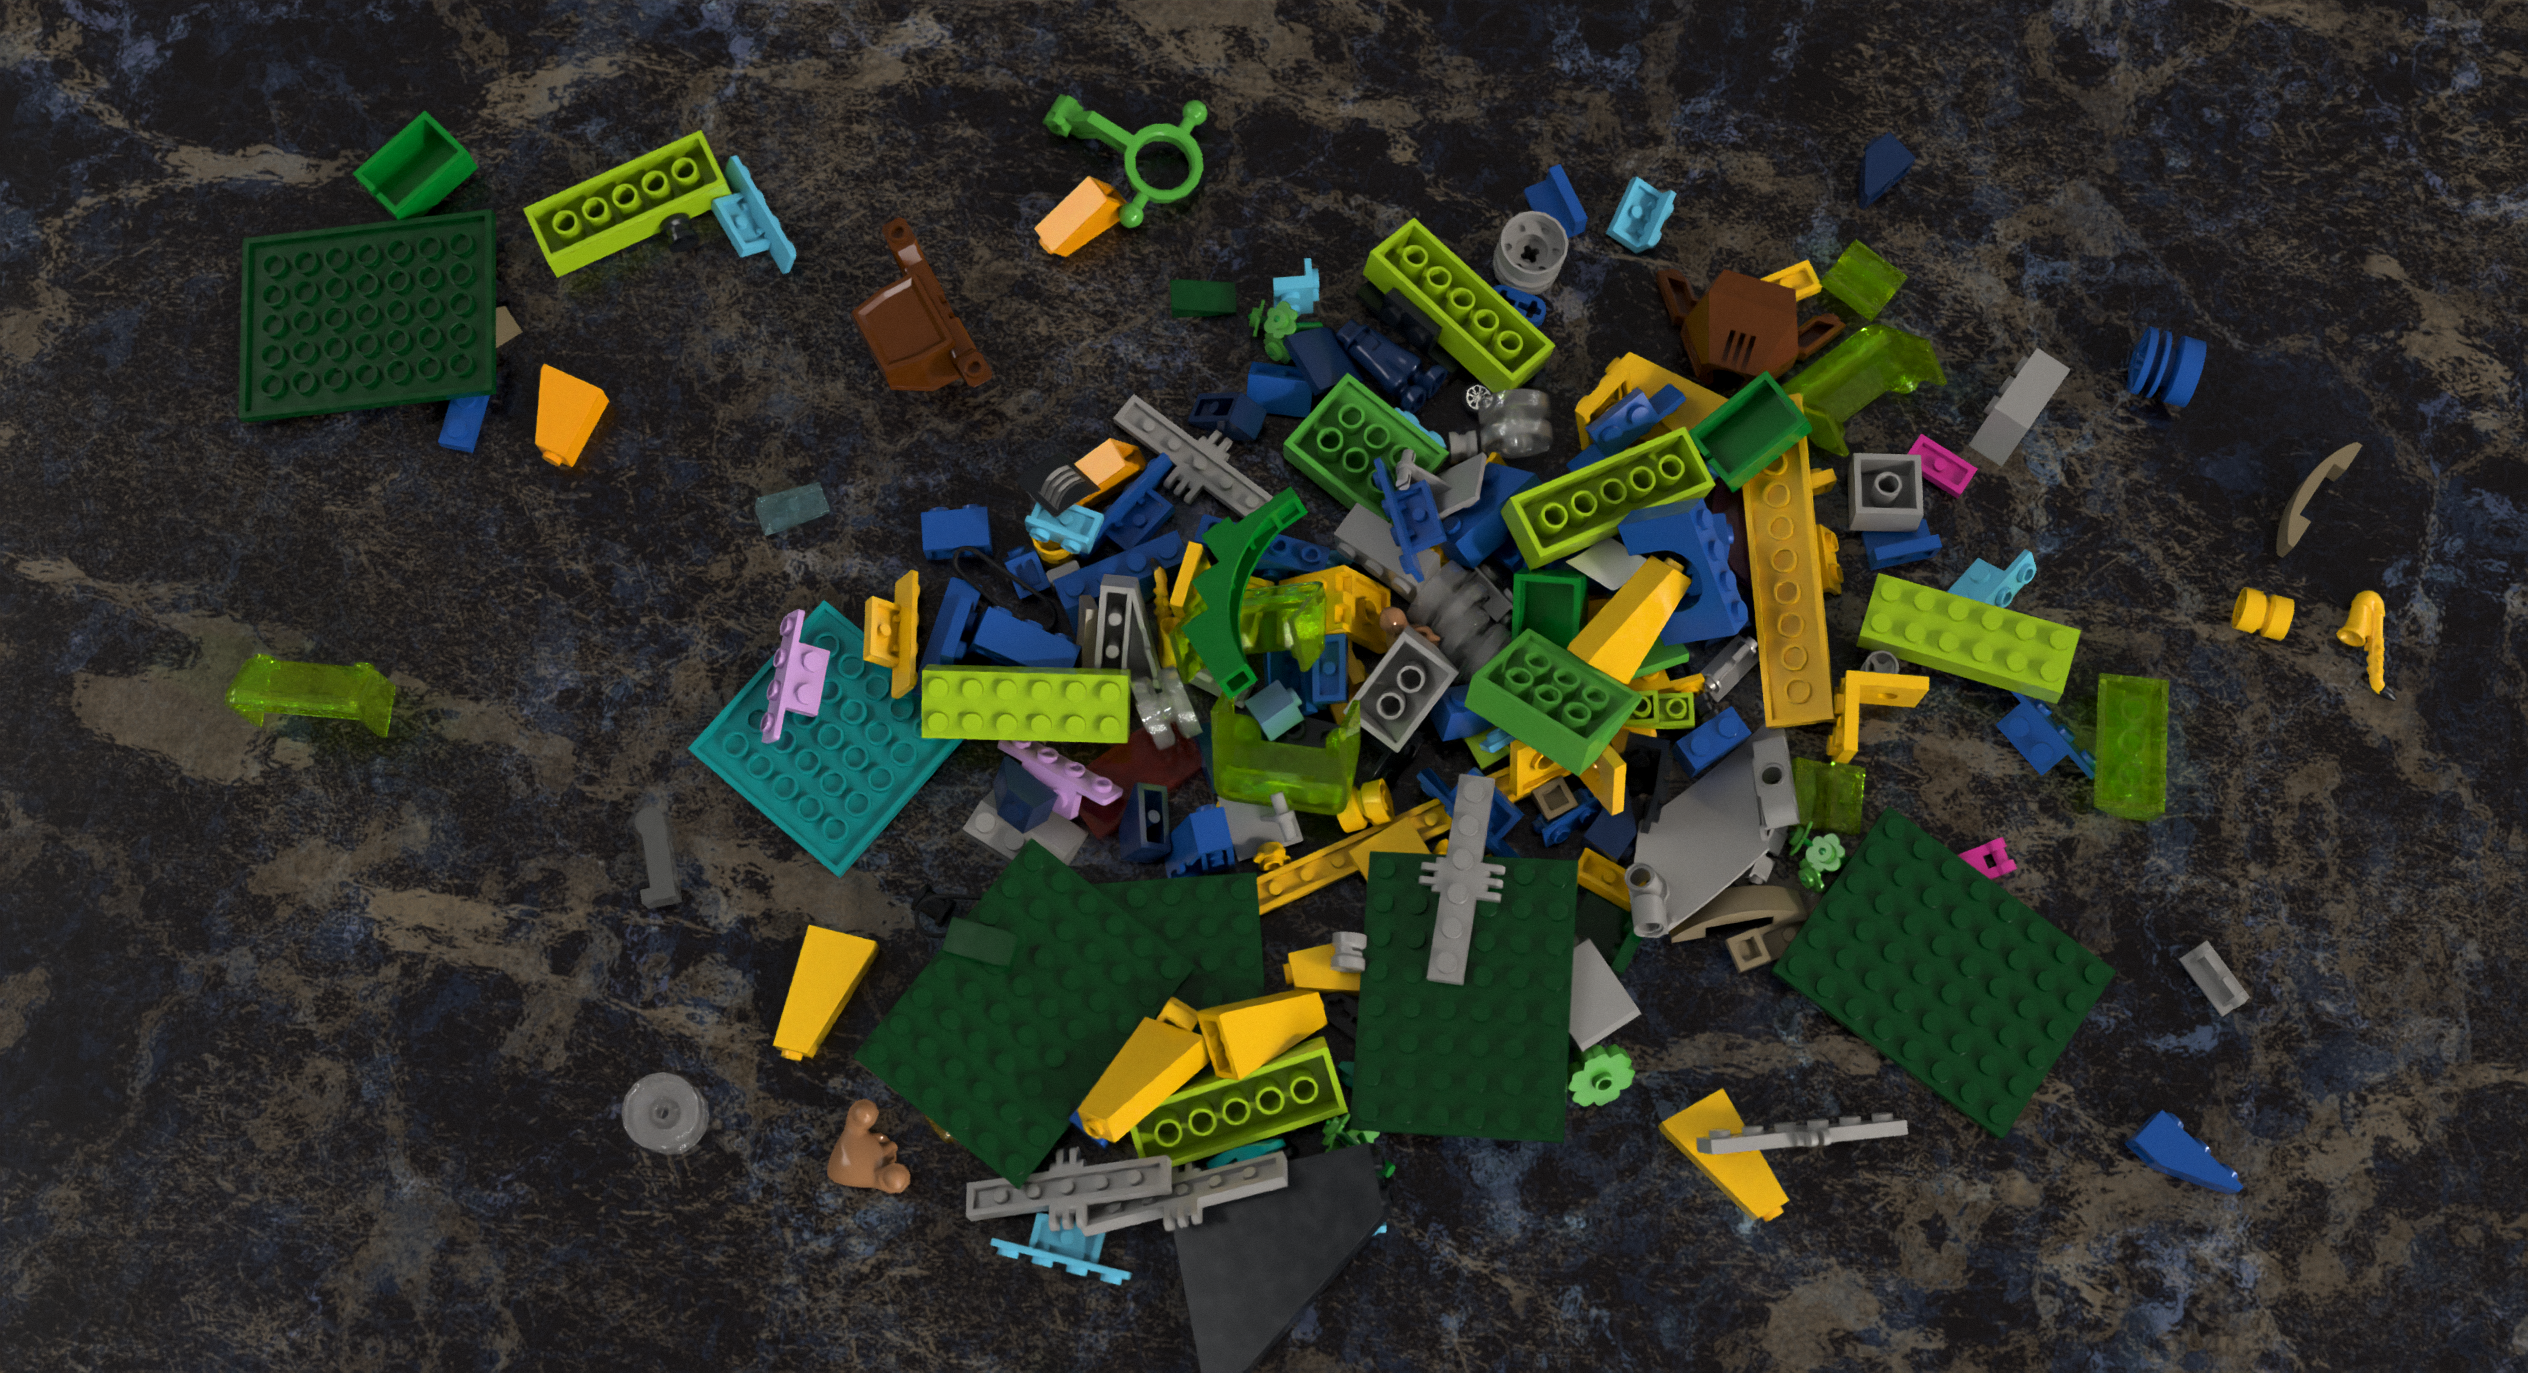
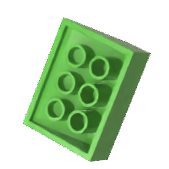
(1346, 435)
(1551, 700)

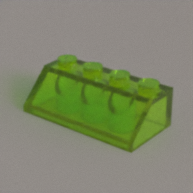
(2131, 746)

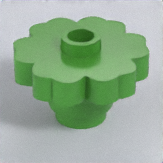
(1599, 1074)

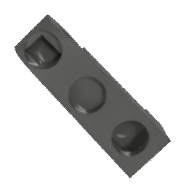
(659, 859)

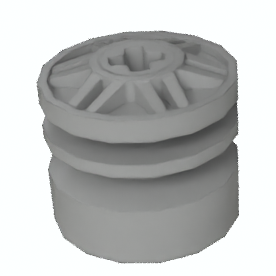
(1534, 238)

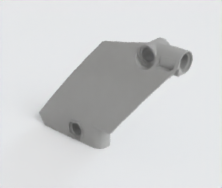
(1711, 833)

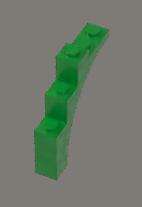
(1222, 587)

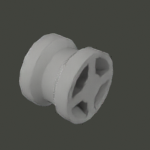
(1461, 446)

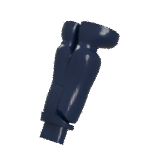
(1392, 365)

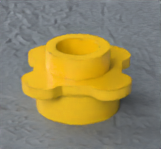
(1271, 856)

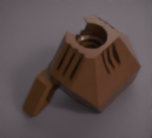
(1742, 325)
(913, 326)

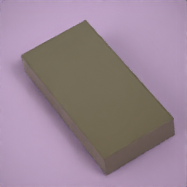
(1087, 630)

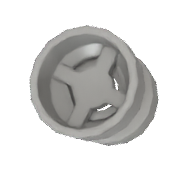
(1881, 662)
(1348, 952)

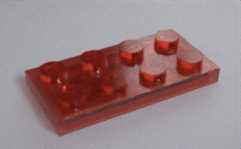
(1134, 763)

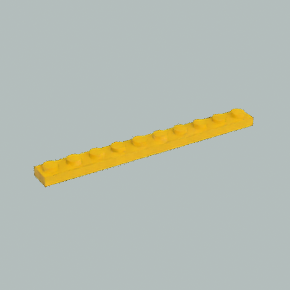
(1335, 863)

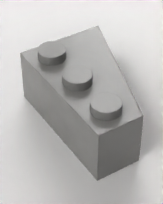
(2019, 406)
(1370, 543)
(1124, 630)

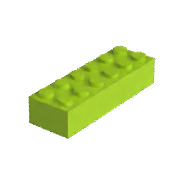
(626, 203)
(1476, 321)
(1593, 500)
(1969, 638)
(1026, 703)
(1224, 1113)

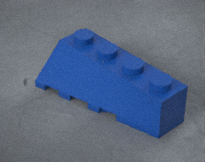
(1132, 562)

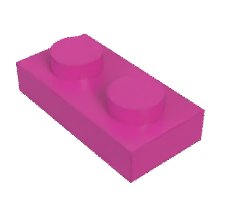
(1942, 466)

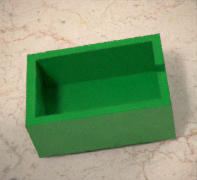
(415, 169)
(1750, 431)
(1550, 604)

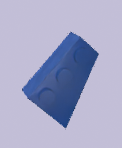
(1200, 844)

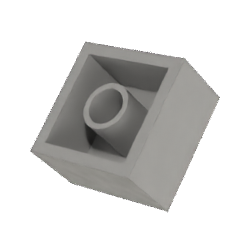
(1885, 492)

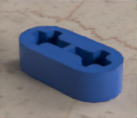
(1522, 302)

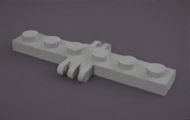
(1196, 463)
(1461, 879)
(1813, 1134)
(1070, 1188)
(1191, 1193)

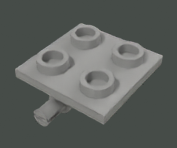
(1450, 489)
(1257, 824)

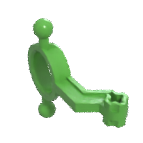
(1068, 117)

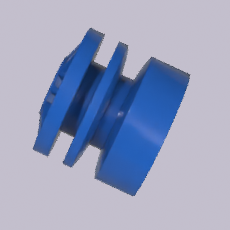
(2171, 368)

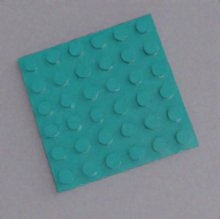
(834, 774)

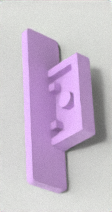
(797, 678)
(1062, 776)

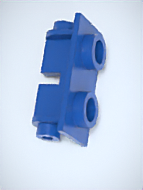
(1562, 826)

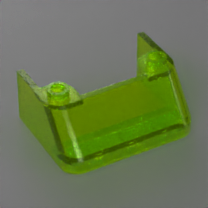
(1858, 373)
(1270, 621)
(311, 690)
(1254, 768)

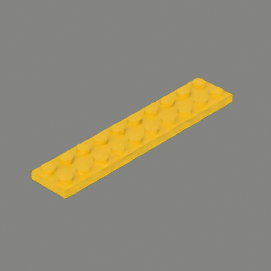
(1788, 591)

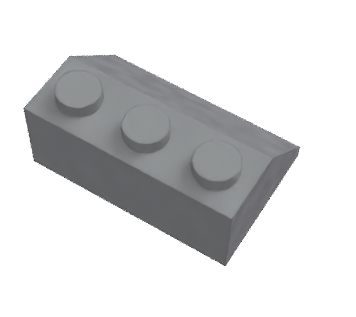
(1403, 688)
(1003, 840)

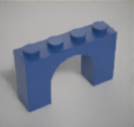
(1689, 531)

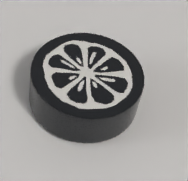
(1472, 395)

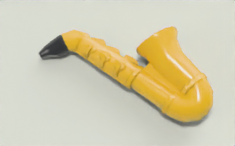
(1164, 615)
(2366, 621)

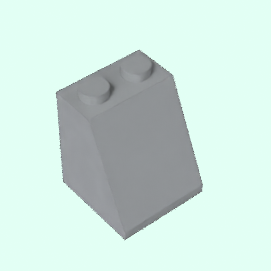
(1598, 998)

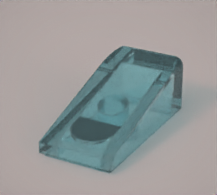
(790, 508)

